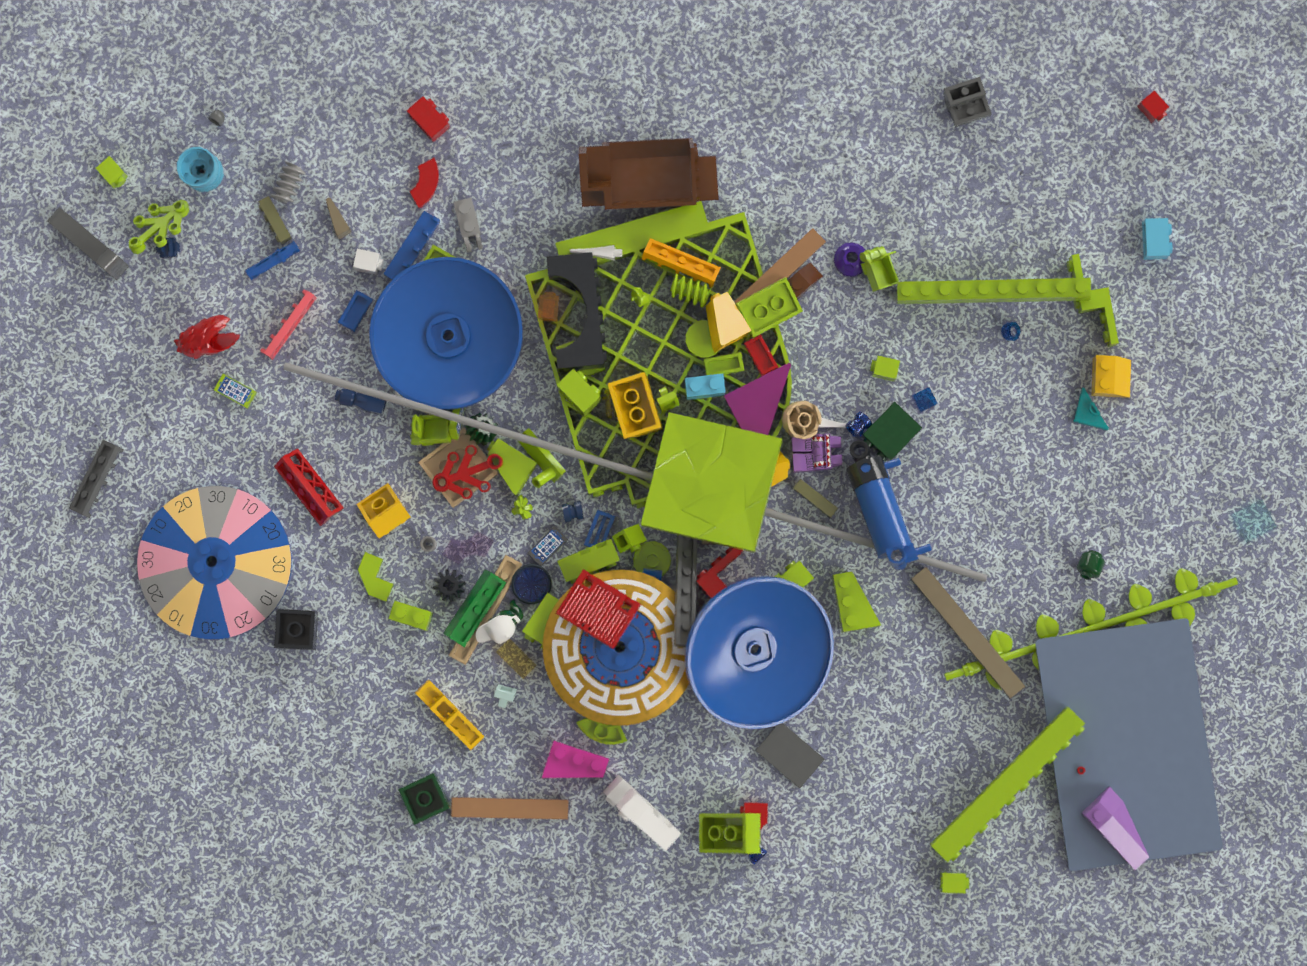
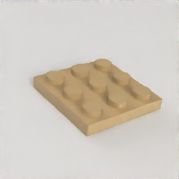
(436, 461)

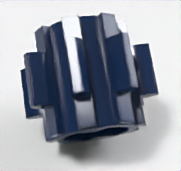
(170, 249)

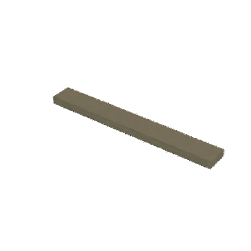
(968, 633)

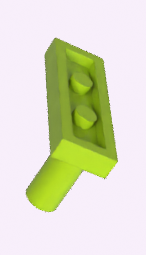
(551, 467)

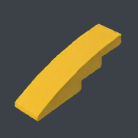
(449, 714)

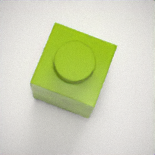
(112, 172)
(885, 368)
(953, 882)

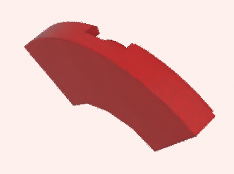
(427, 183)

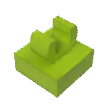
(667, 400)

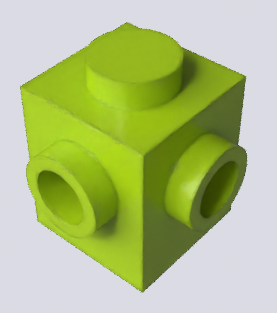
(629, 539)

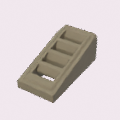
(340, 226)

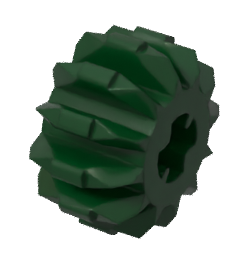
(479, 435)

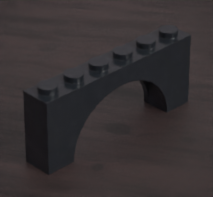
(579, 273)

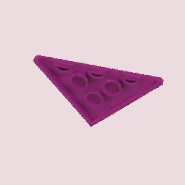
(758, 401)

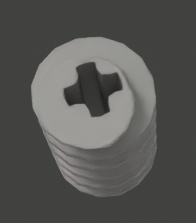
(287, 183)

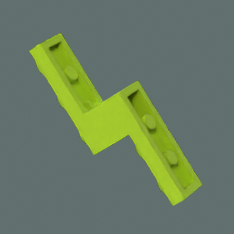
(1099, 300)

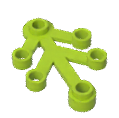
(177, 211)

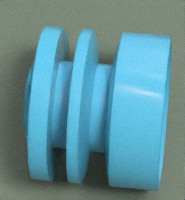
(191, 163)

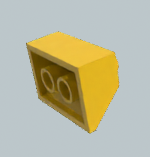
(635, 406)

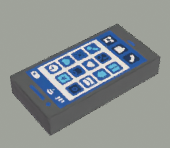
(547, 546)

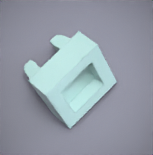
(505, 694)

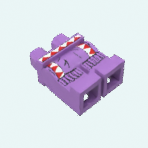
(820, 456)

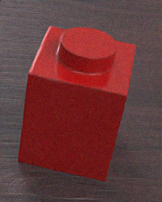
(1153, 107)

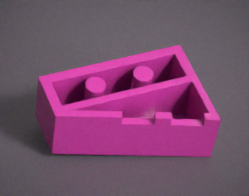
(573, 762)

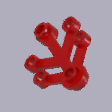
(464, 473)

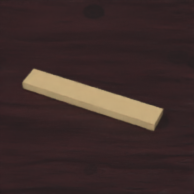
(505, 572)

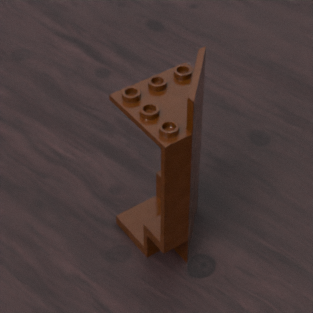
(646, 174)

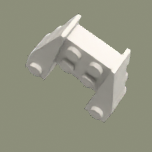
(641, 812)

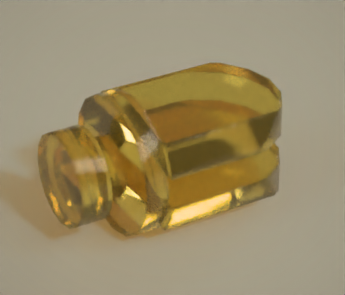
(608, 404)

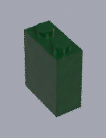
(891, 432)

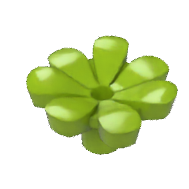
(521, 507)

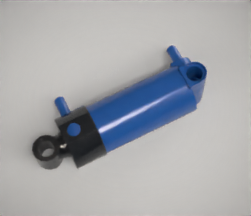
(880, 507)

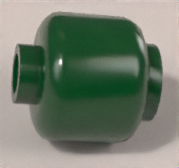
(1090, 564)

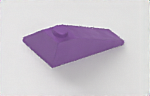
(1114, 823)

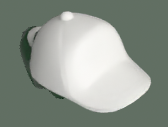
(501, 626)

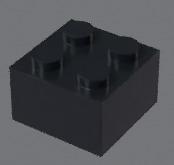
(296, 629)

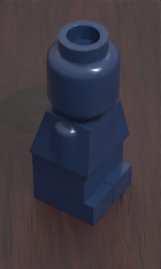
(364, 402)

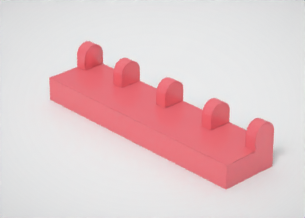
(289, 325)

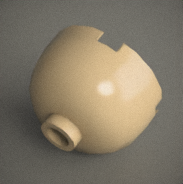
(801, 419)

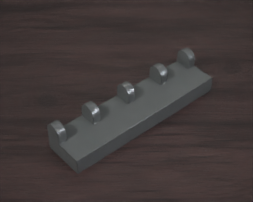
(95, 478)

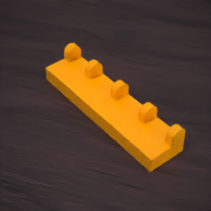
(681, 262)

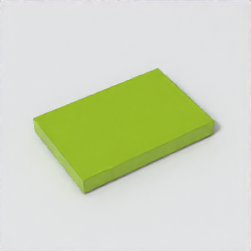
(769, 307)

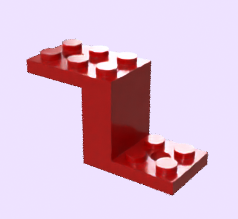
(709, 581)

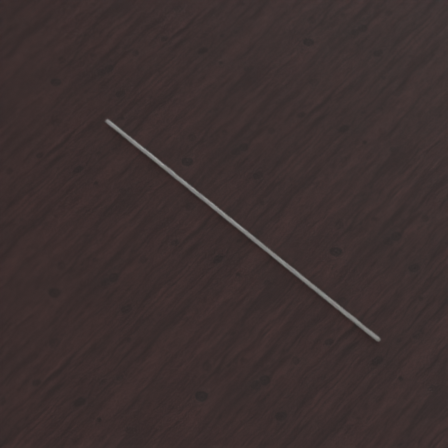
(598, 461)

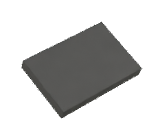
(790, 755)

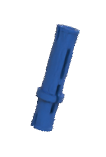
(272, 260)

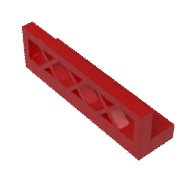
(305, 488)

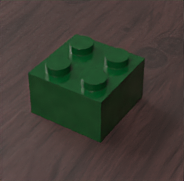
(424, 798)

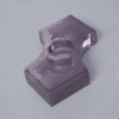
(476, 545)

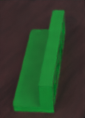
(474, 607)

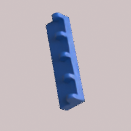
(413, 244)

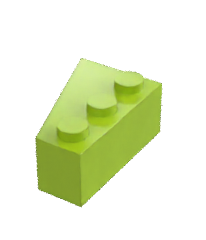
(589, 559)
(852, 605)

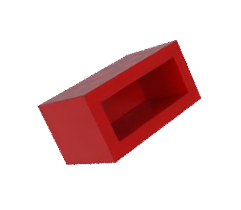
(428, 118)

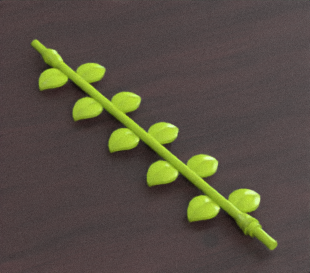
(1094, 614)

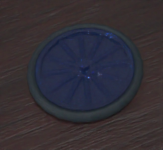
(531, 583)

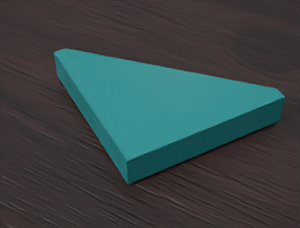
(1088, 413)

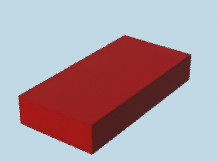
(761, 355)

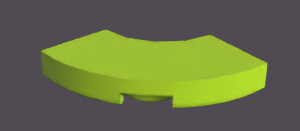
(602, 732)

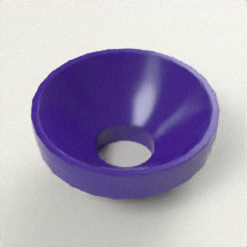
(842, 265)

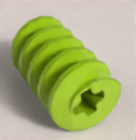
(690, 291)

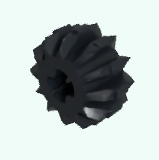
(443, 581)

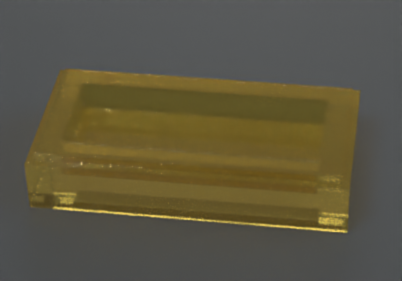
(516, 658)

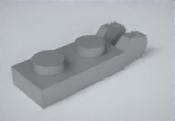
(468, 222)

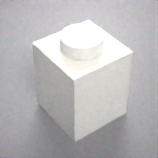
(368, 262)

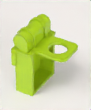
(879, 268)
(429, 430)

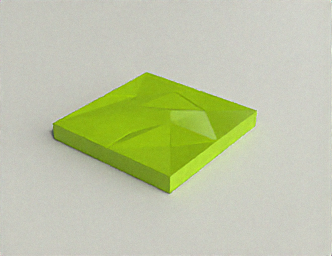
(711, 482)

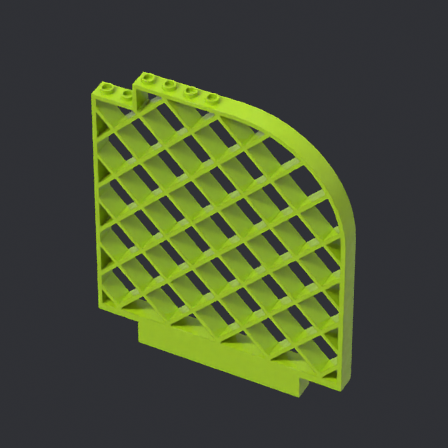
(632, 237)

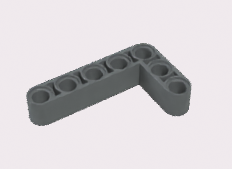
(88, 243)

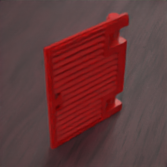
(598, 609)

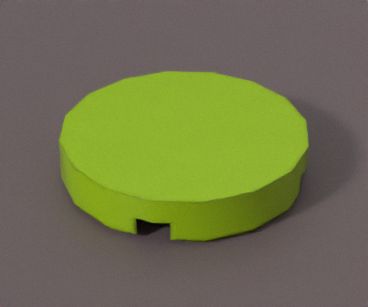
(699, 340)
(656, 555)

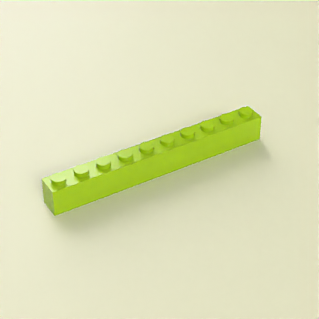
(994, 291)
(1007, 784)

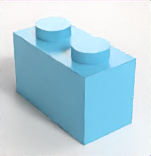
(1156, 238)
(705, 386)

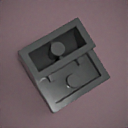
(967, 102)

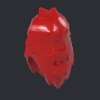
(205, 339)

